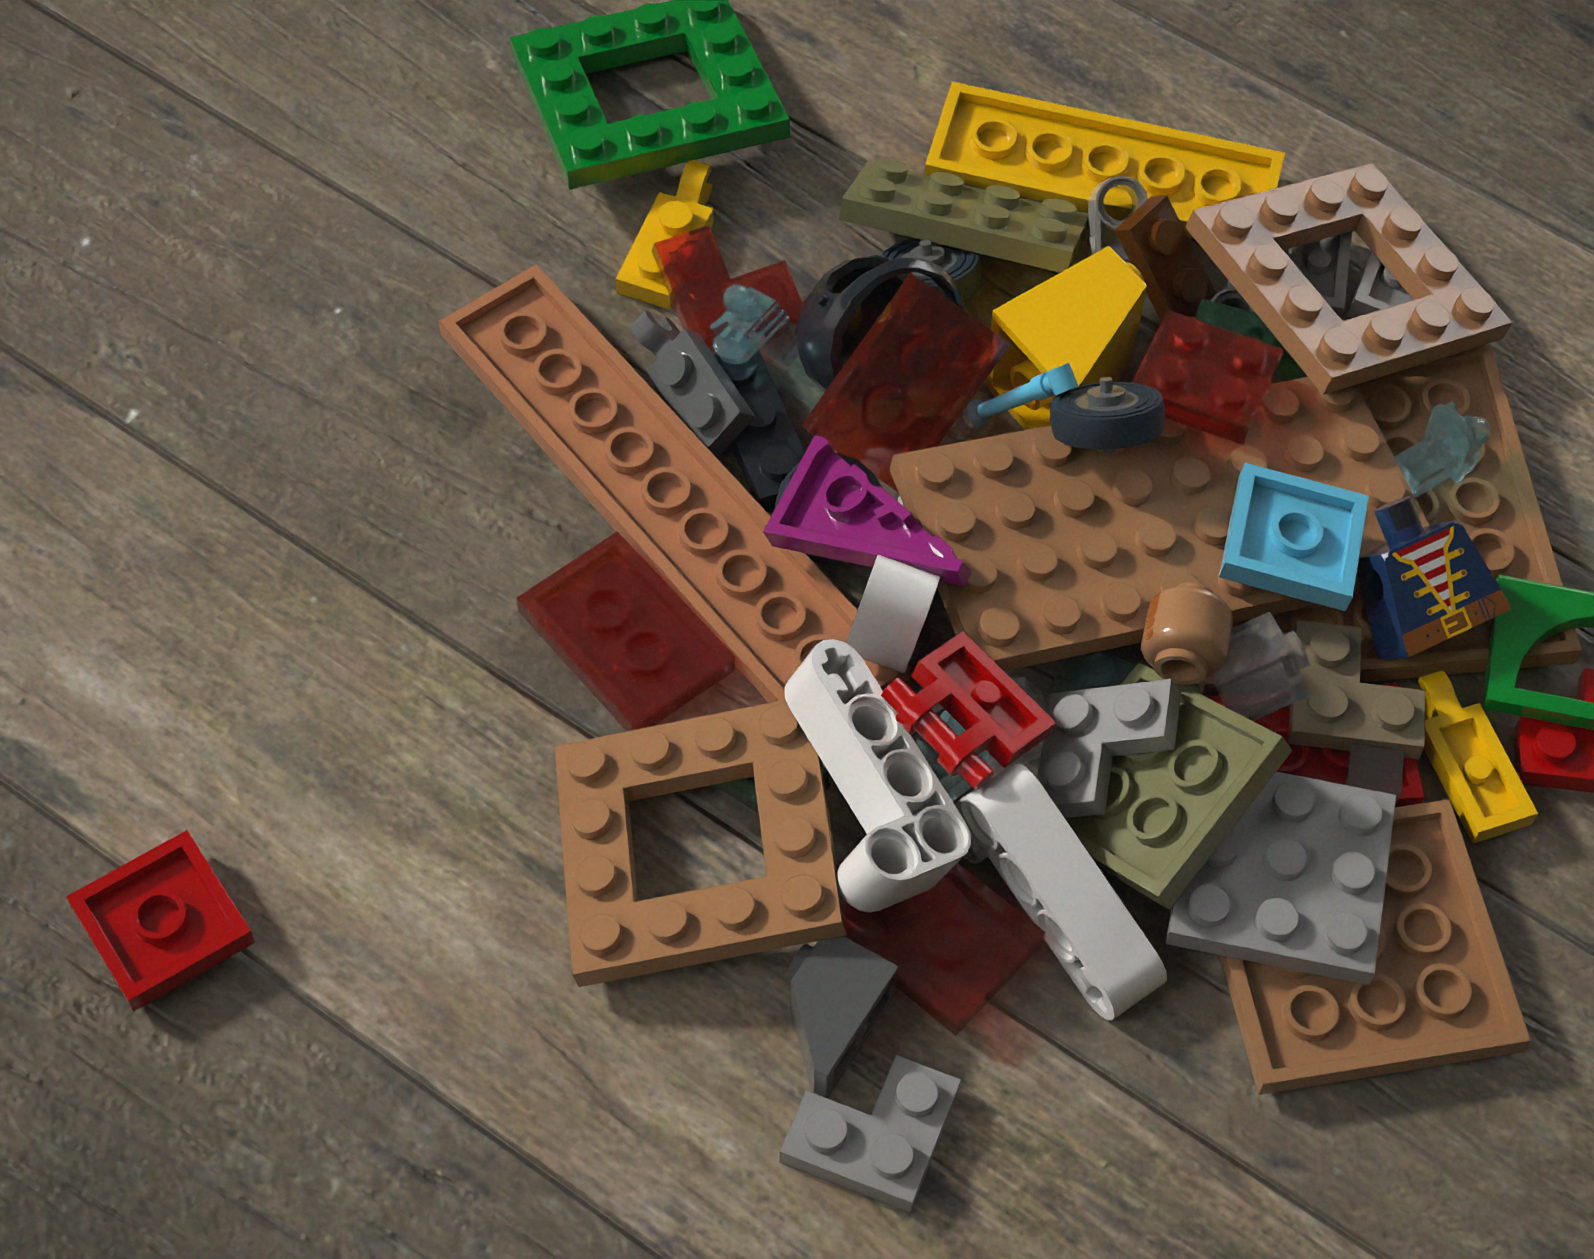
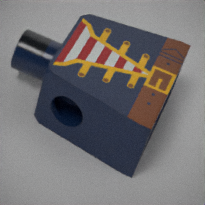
(1424, 583)

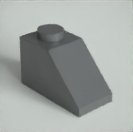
(835, 1004)

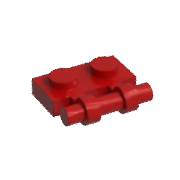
(980, 698)

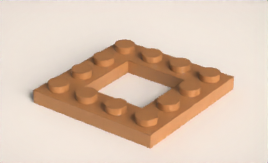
(1448, 305)
(790, 906)

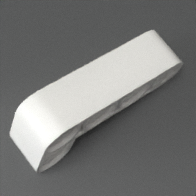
(892, 612)
(884, 777)
(1061, 890)

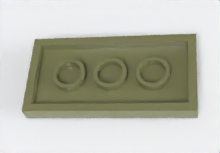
(965, 216)

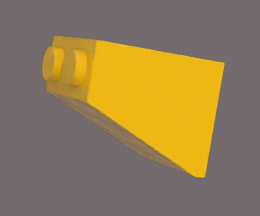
(1075, 318)

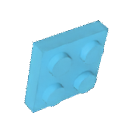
(1294, 537)

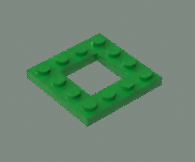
(588, 149)

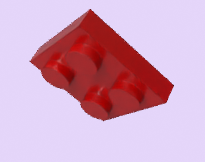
(160, 920)

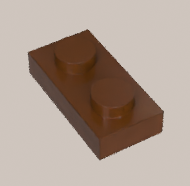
(1165, 258)

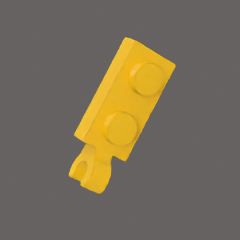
(667, 218)
(1472, 764)

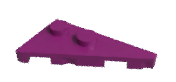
(843, 517)

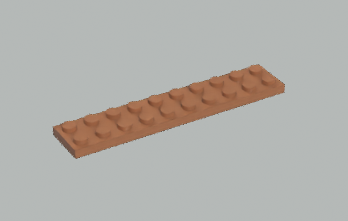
(651, 478)

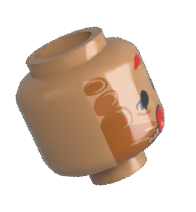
(1187, 633)

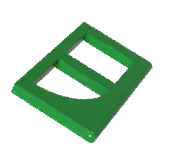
(1535, 615)

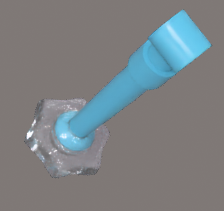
(981, 412)

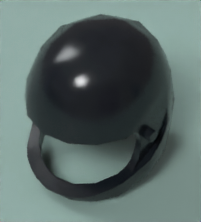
(849, 303)

